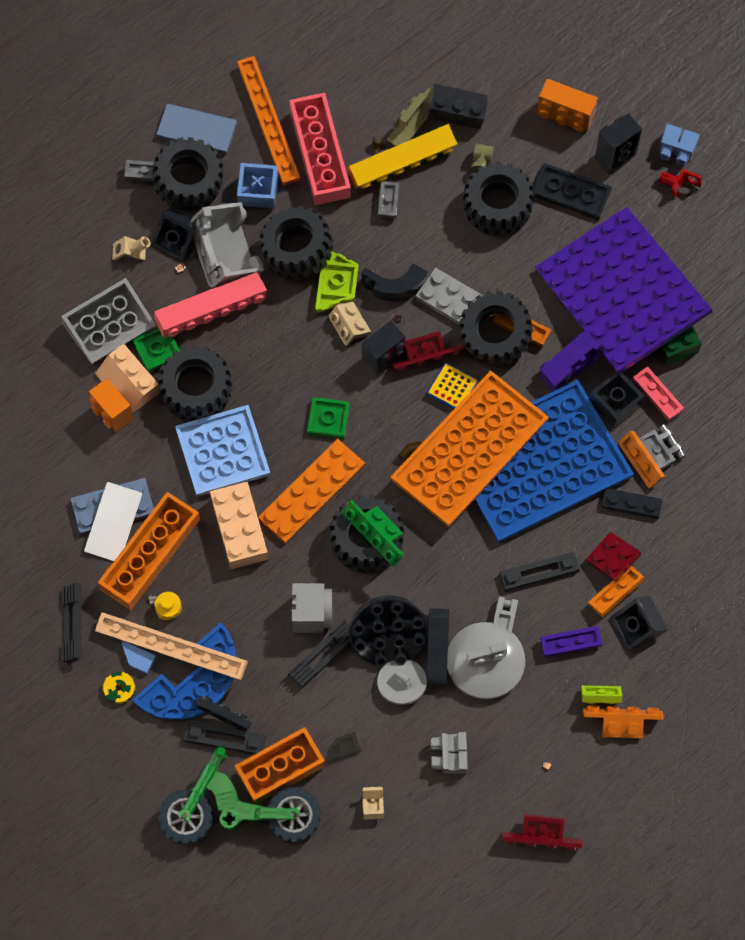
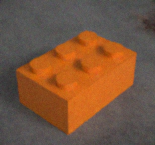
(567, 105)

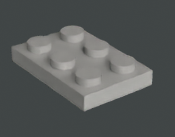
(446, 295)

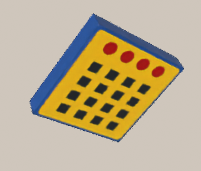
(451, 386)

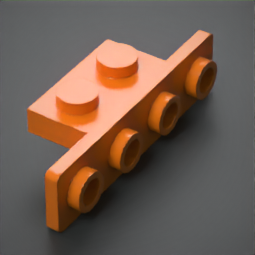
(623, 722)

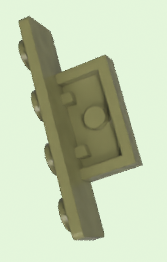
(412, 118)

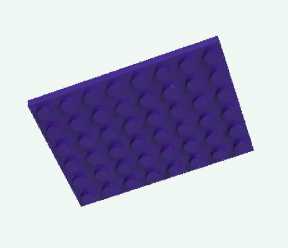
(623, 290)

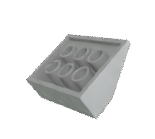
(107, 321)

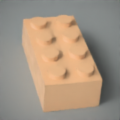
(239, 525)

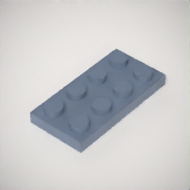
(87, 505)

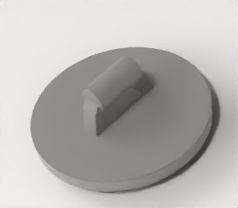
(402, 683)

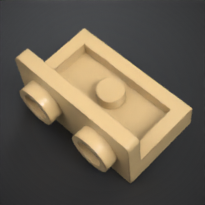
(348, 322)

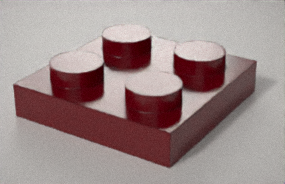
(613, 557)

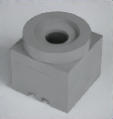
(311, 608)

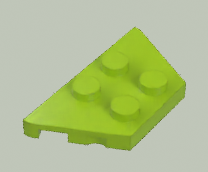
(336, 282)

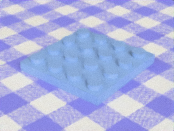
(222, 450)

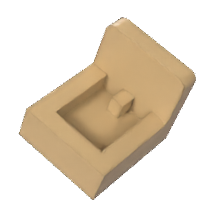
(373, 803)

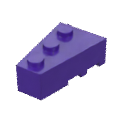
(570, 361)

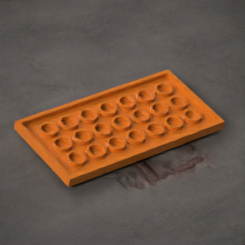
(469, 448)

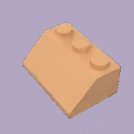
(128, 377)

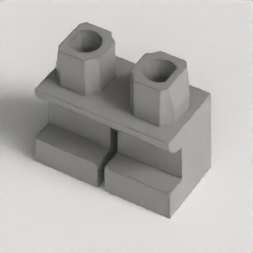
(453, 753)

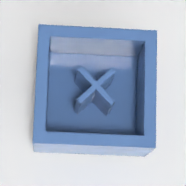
(257, 185)

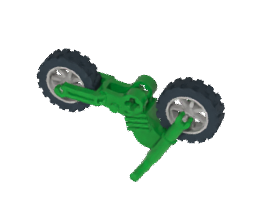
(229, 805)

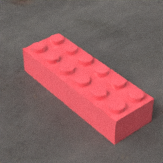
(320, 149)

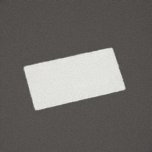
(113, 521)

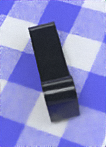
(437, 646)

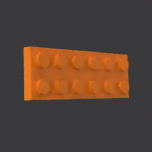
(311, 491)

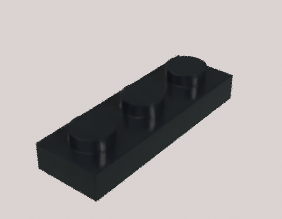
(632, 503)
(222, 713)

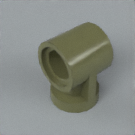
(482, 156)

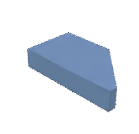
(138, 658)

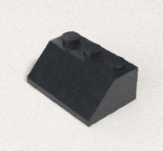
(458, 106)

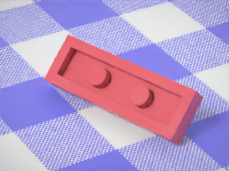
(658, 394)

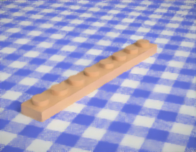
(171, 646)

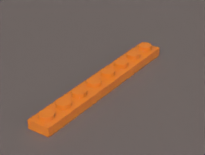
(268, 120)

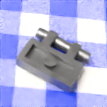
(657, 448)

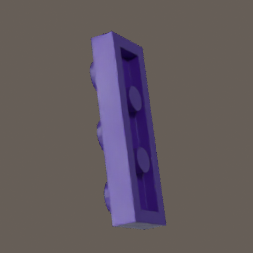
(571, 641)

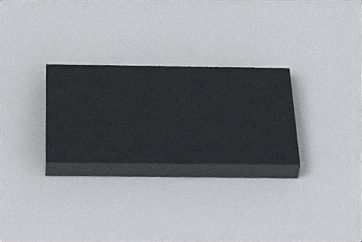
(571, 191)

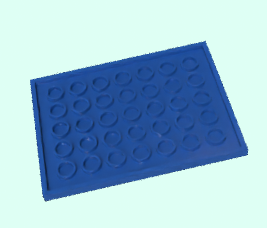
(556, 468)

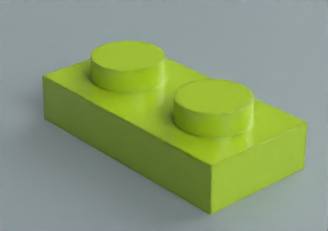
(601, 694)

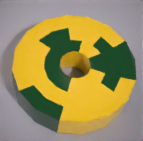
(115, 680)

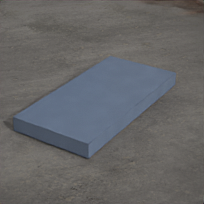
(186, 123)

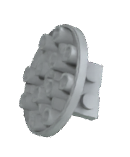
(485, 661)

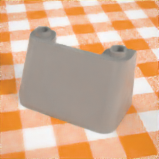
(223, 244)

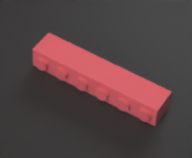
(210, 305)

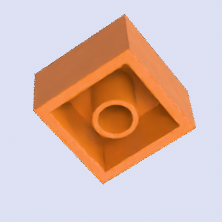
(110, 406)

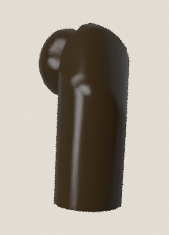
(408, 450)

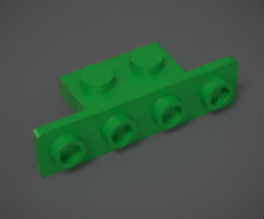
(377, 530)

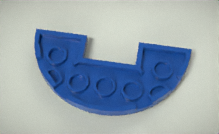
(175, 703)

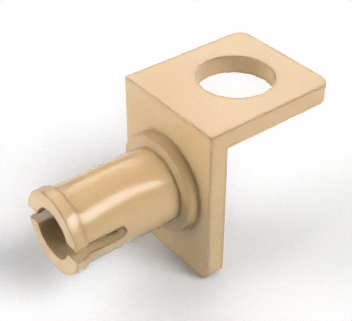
(131, 248)

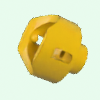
(168, 606)

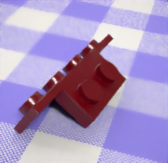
(424, 348)
(543, 831)

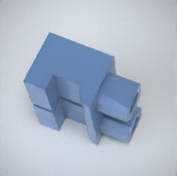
(671, 146)

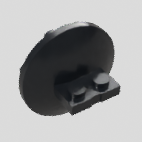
(388, 630)

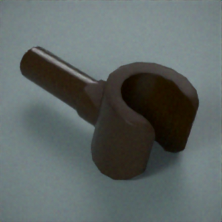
(377, 145)

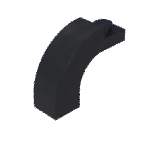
(395, 289)

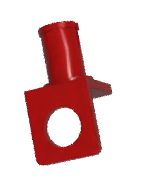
(677, 182)

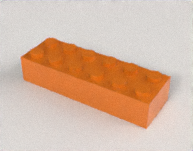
(149, 551)

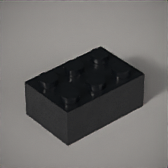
(618, 143)

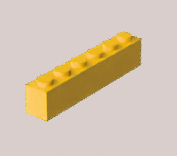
(402, 156)

